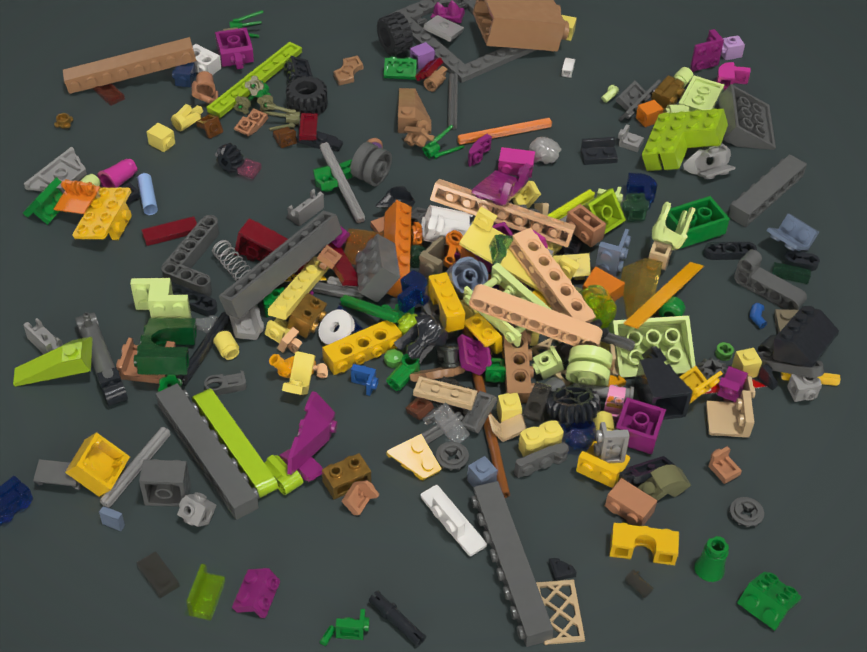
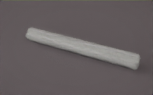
(135, 467)

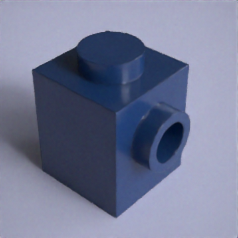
(184, 74)

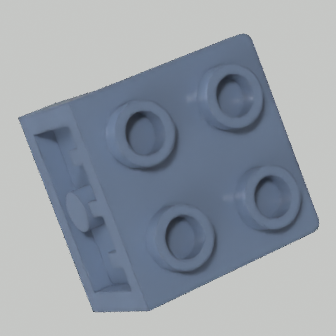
(794, 233)

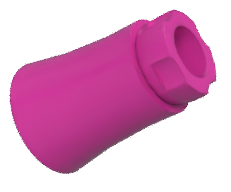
(117, 174)

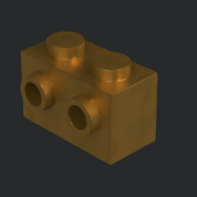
(307, 315)
(341, 475)

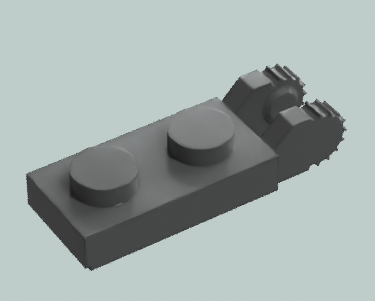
(541, 459)

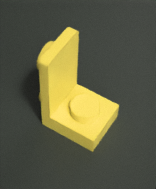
(300, 374)

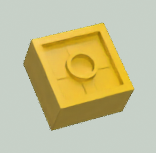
(97, 464)

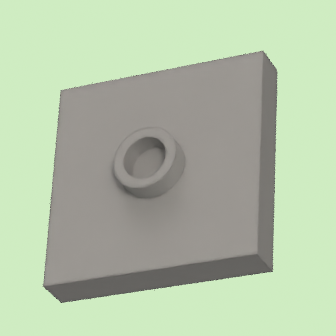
(443, 28)

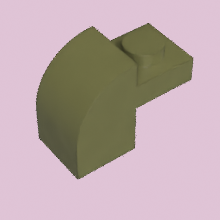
(665, 480)

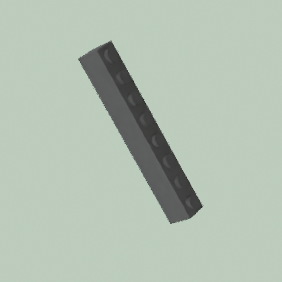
(280, 264)
(207, 451)
(512, 564)

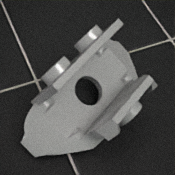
(697, 162)

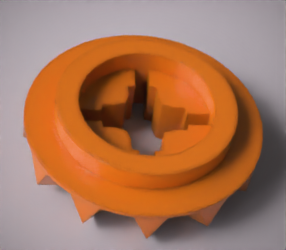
(416, 234)

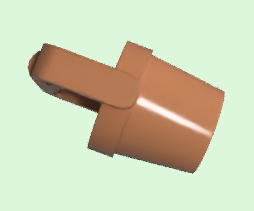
(204, 87)

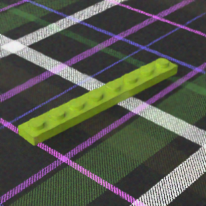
(263, 72)

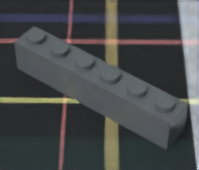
(767, 190)

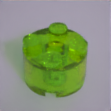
(601, 303)

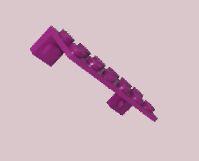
(501, 186)

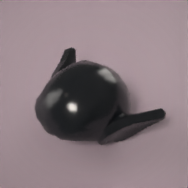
(396, 193)

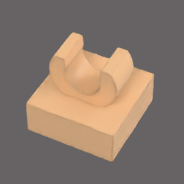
(290, 341)

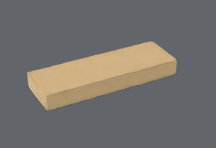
(445, 392)

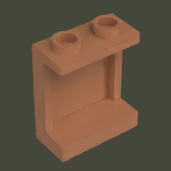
(126, 364)

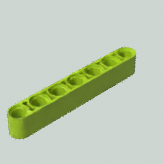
(235, 442)

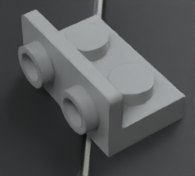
(249, 325)
(611, 445)

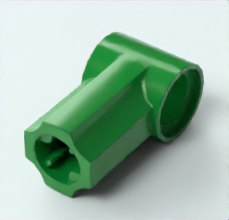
(401, 374)

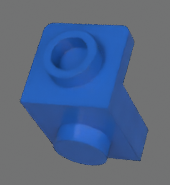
(364, 376)

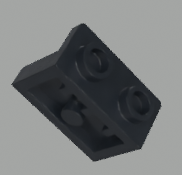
(297, 67)
(598, 151)

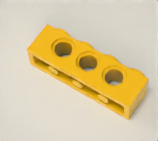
(361, 346)

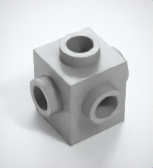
(804, 387)
(196, 509)

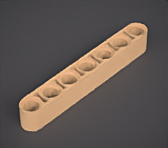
(534, 317)

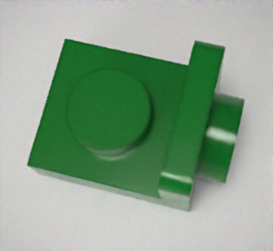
(352, 629)

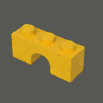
(443, 293)
(662, 542)

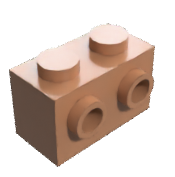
(588, 226)

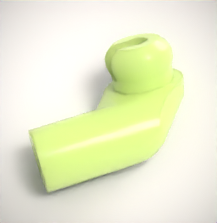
(612, 91)

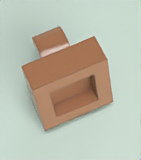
(328, 257)

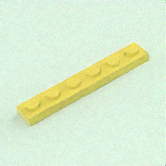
(297, 289)

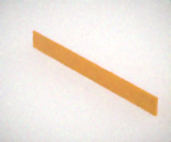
(663, 295)

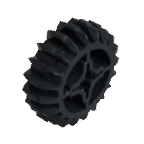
(573, 404)

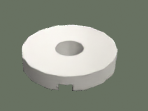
(330, 321)

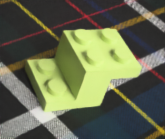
(158, 297)

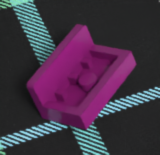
(473, 355)
(257, 592)

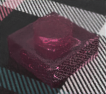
(249, 168)

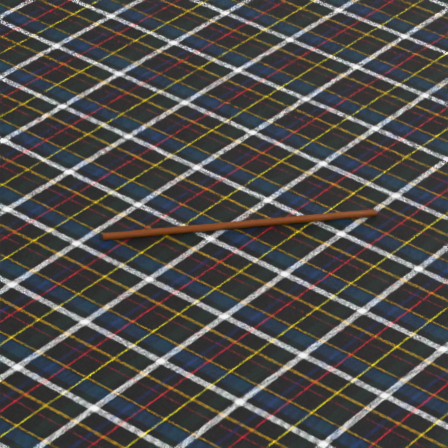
(491, 437)

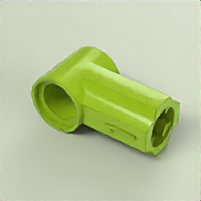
(279, 468)

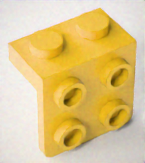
(698, 382)
(600, 470)

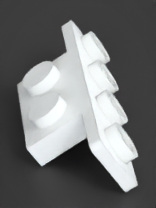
(453, 520)

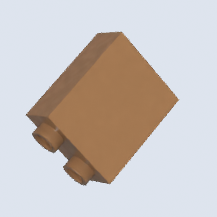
(521, 23)

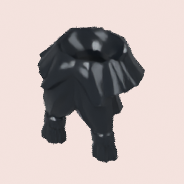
(425, 334)

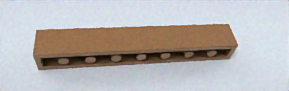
(129, 65)

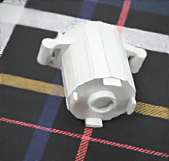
(441, 221)

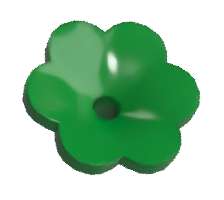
(169, 379)

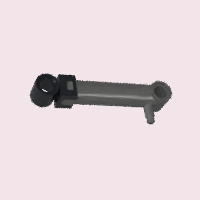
(107, 373)

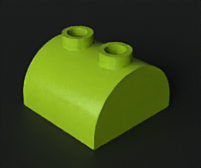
(607, 209)

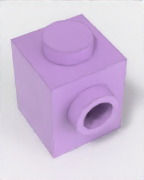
(732, 48)

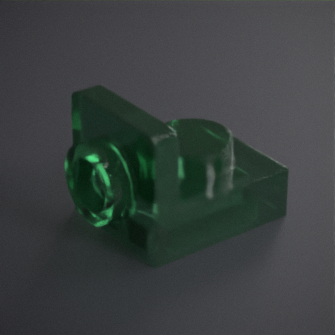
(499, 247)

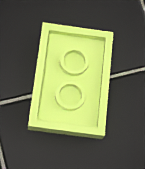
(701, 94)

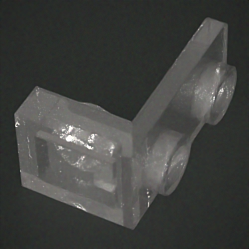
(447, 422)

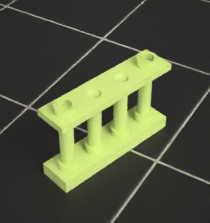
(513, 287)

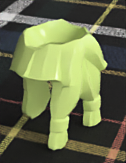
(665, 235)

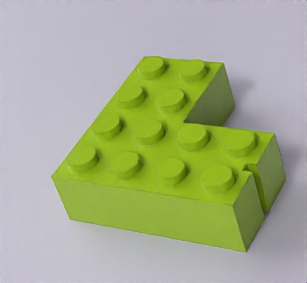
(680, 131)

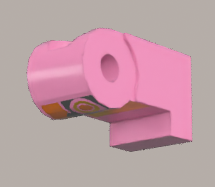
(615, 401)

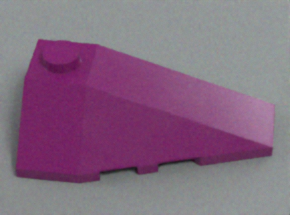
(313, 431)

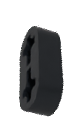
(802, 260)

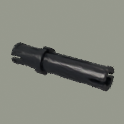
(390, 612)

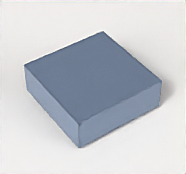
(112, 518)

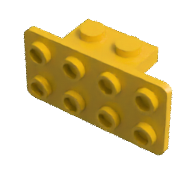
(105, 215)

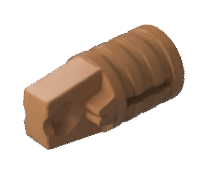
(435, 79)

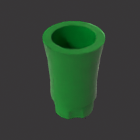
(712, 561)

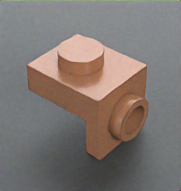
(723, 465)
(359, 495)

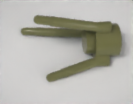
(292, 116)

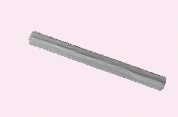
(342, 182)

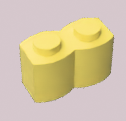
(540, 437)

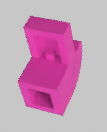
(731, 74)

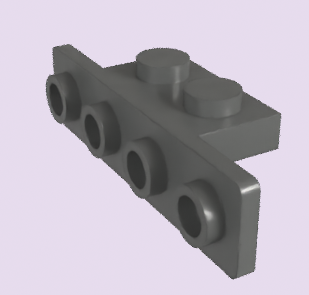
(632, 97)

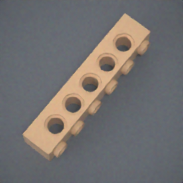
(549, 276)

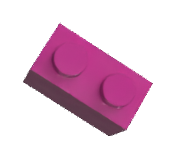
(512, 159)

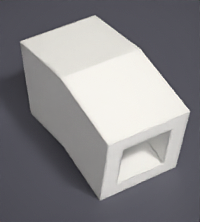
(568, 67)

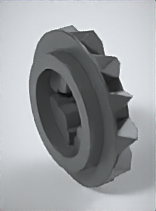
(705, 366)
(449, 449)
(749, 505)

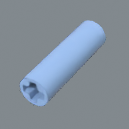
(147, 194)

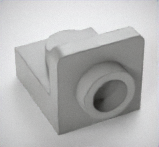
(629, 140)

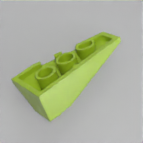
(60, 362)

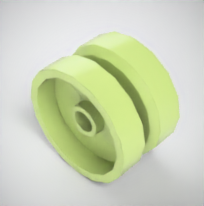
(589, 365)

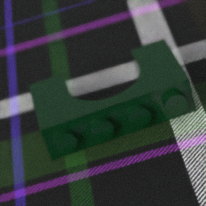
(160, 360)

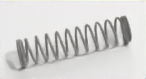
(226, 251)

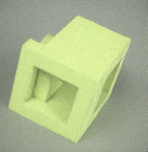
(547, 363)

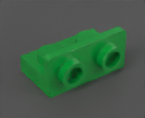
(400, 68)

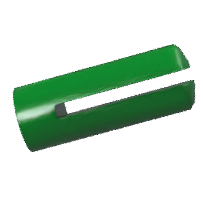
(327, 635)

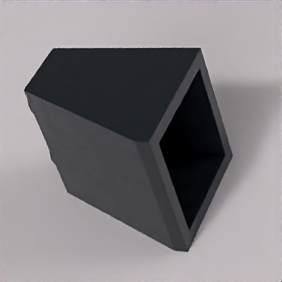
(662, 388)

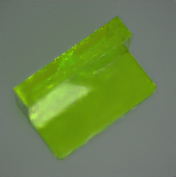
(205, 594)

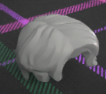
(545, 150)

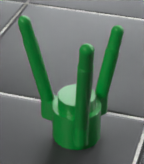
(236, 22)
(432, 148)

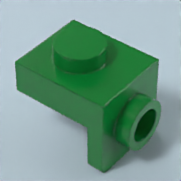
(324, 178)
(496, 371)

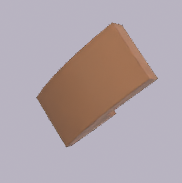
(252, 123)

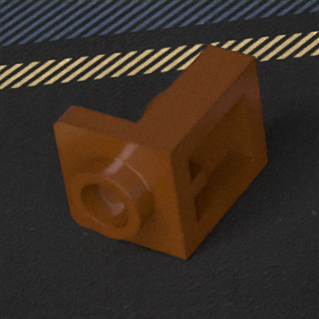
(211, 125)
(285, 137)

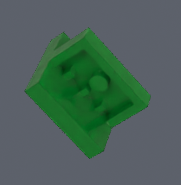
(45, 203)

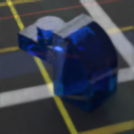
(642, 184)
(414, 291)

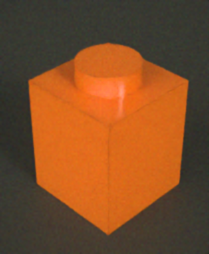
(648, 113)

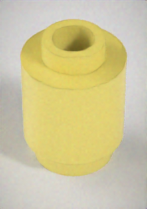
(226, 345)
(606, 417)

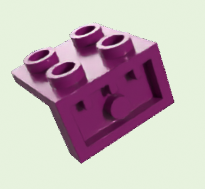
(707, 53)

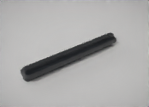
(205, 346)

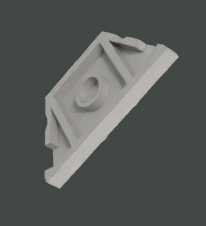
(63, 167)

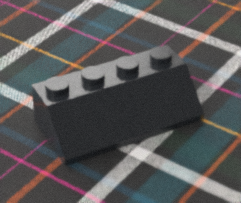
(804, 337)

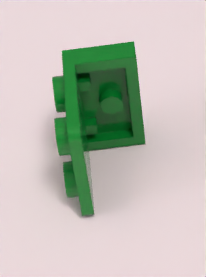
(769, 599)

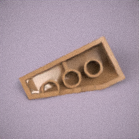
(410, 109)

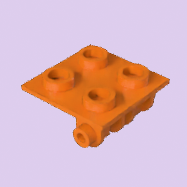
(76, 196)

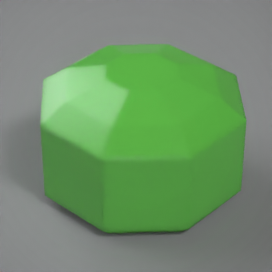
(393, 358)

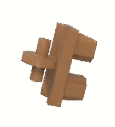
(418, 134)

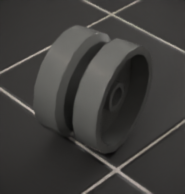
(371, 163)

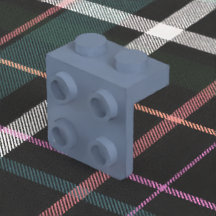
(610, 256)

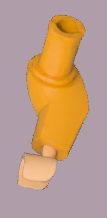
(285, 366)

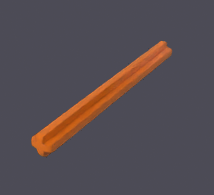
(505, 130)

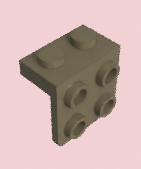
(432, 258)

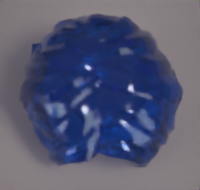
(579, 435)

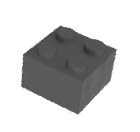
(164, 482)

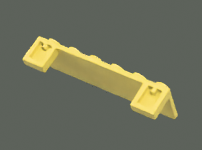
(480, 236)

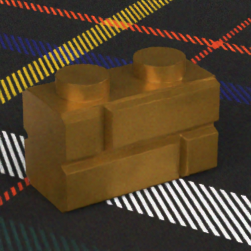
(668, 92)

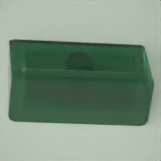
(791, 273)

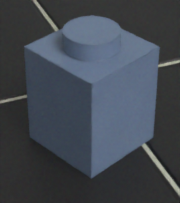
(481, 472)

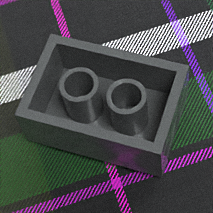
(377, 267)

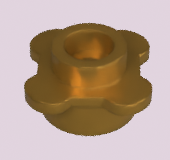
(63, 120)

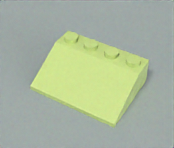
(668, 333)

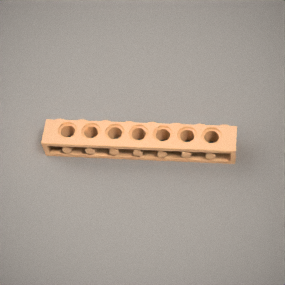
(513, 215)

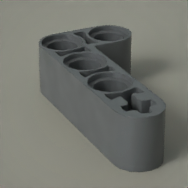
(766, 284)

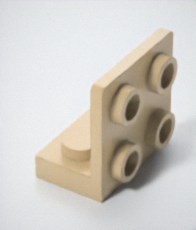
(731, 417)

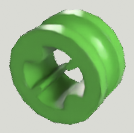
(719, 353)

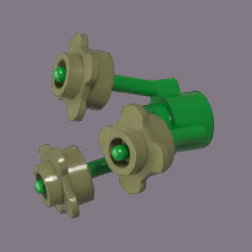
(259, 90)

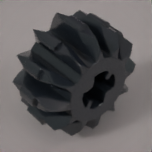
(229, 157)

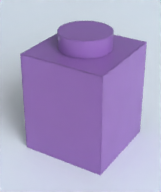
(423, 54)

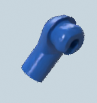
(755, 315)

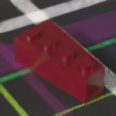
(258, 242)

